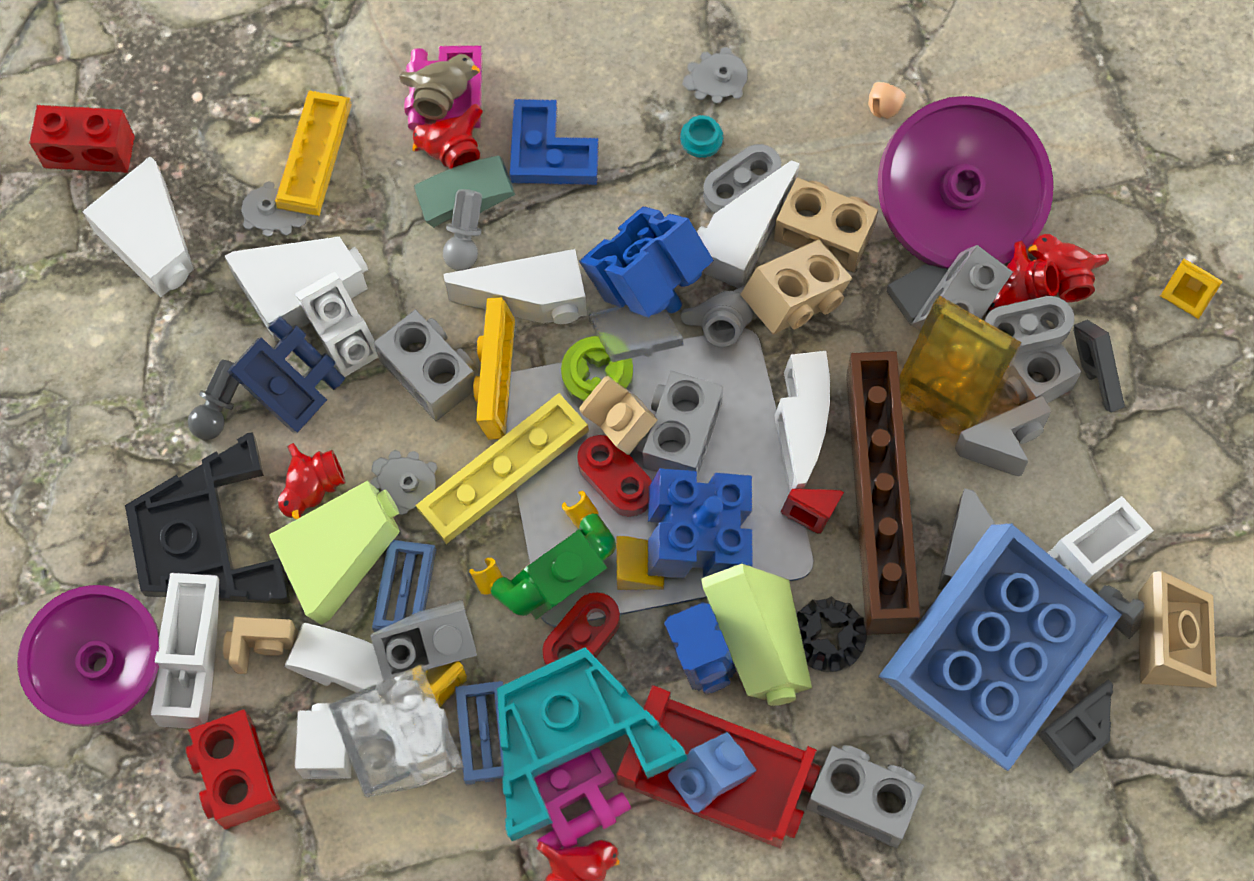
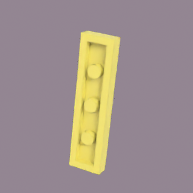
(502, 468)

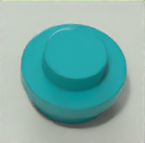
(701, 136)

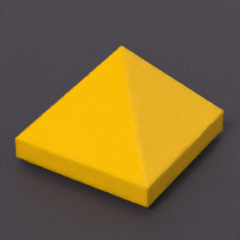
(1191, 288)

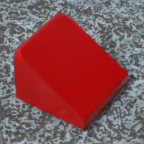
(811, 507)

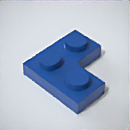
(542, 156)

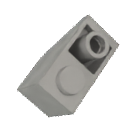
(424, 639)

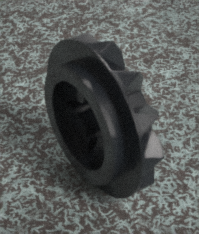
(851, 640)

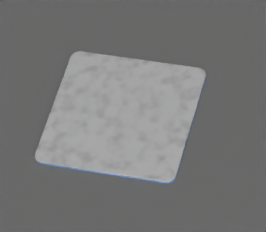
(740, 444)

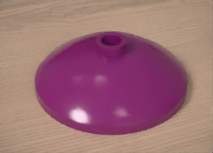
(68, 639)

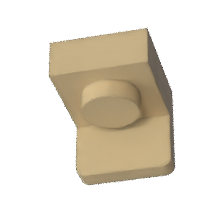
(618, 414)
(262, 634)

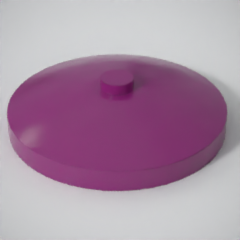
(964, 179)

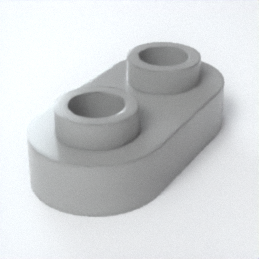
(737, 175)
(1025, 319)

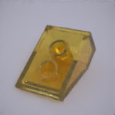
(957, 367)

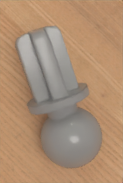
(460, 251)

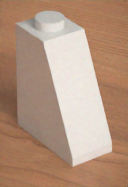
(143, 228)
(278, 272)

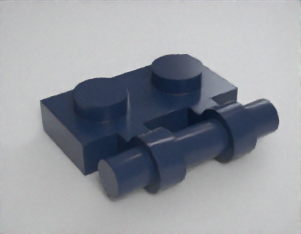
(279, 385)

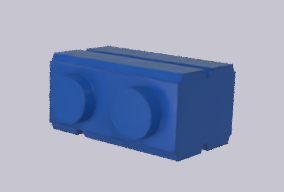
(701, 648)

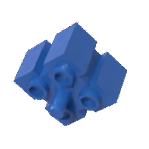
(647, 262)
(698, 523)

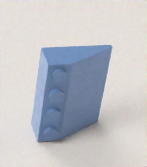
(1000, 644)

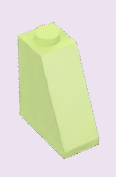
(336, 547)
(760, 631)

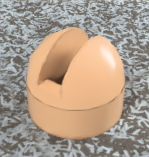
(885, 100)

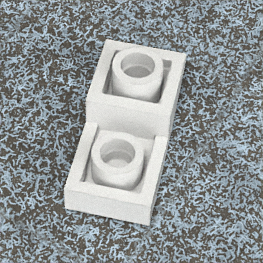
(338, 324)
(335, 658)

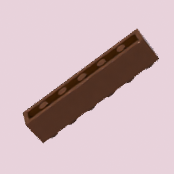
(882, 494)

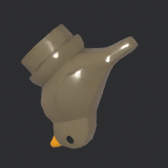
(439, 85)

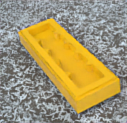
(313, 153)
(495, 355)

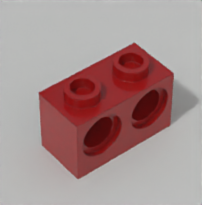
(82, 138)
(243, 765)

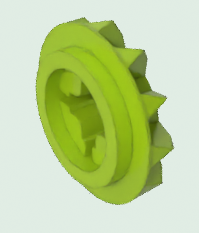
(576, 371)

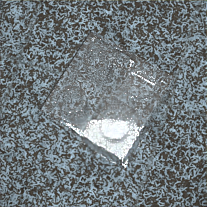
(396, 734)

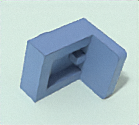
(711, 771)

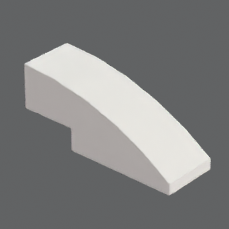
(803, 415)
(1101, 541)
(186, 651)

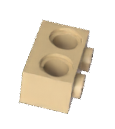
(831, 212)
(796, 287)

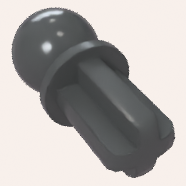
(207, 419)

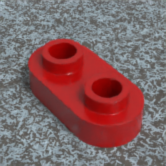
(612, 474)
(575, 631)

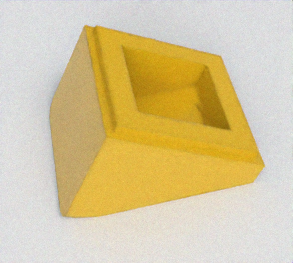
(633, 565)
(445, 679)

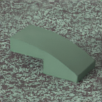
(484, 176)

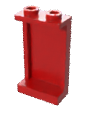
(758, 807)

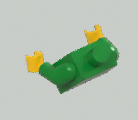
(557, 571)

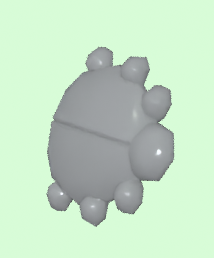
(717, 76)
(261, 211)
(404, 478)

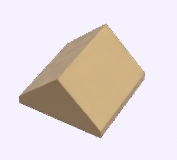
(1176, 634)

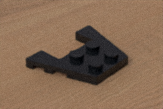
(183, 531)

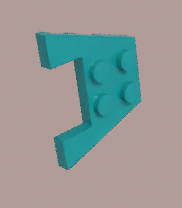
(560, 716)

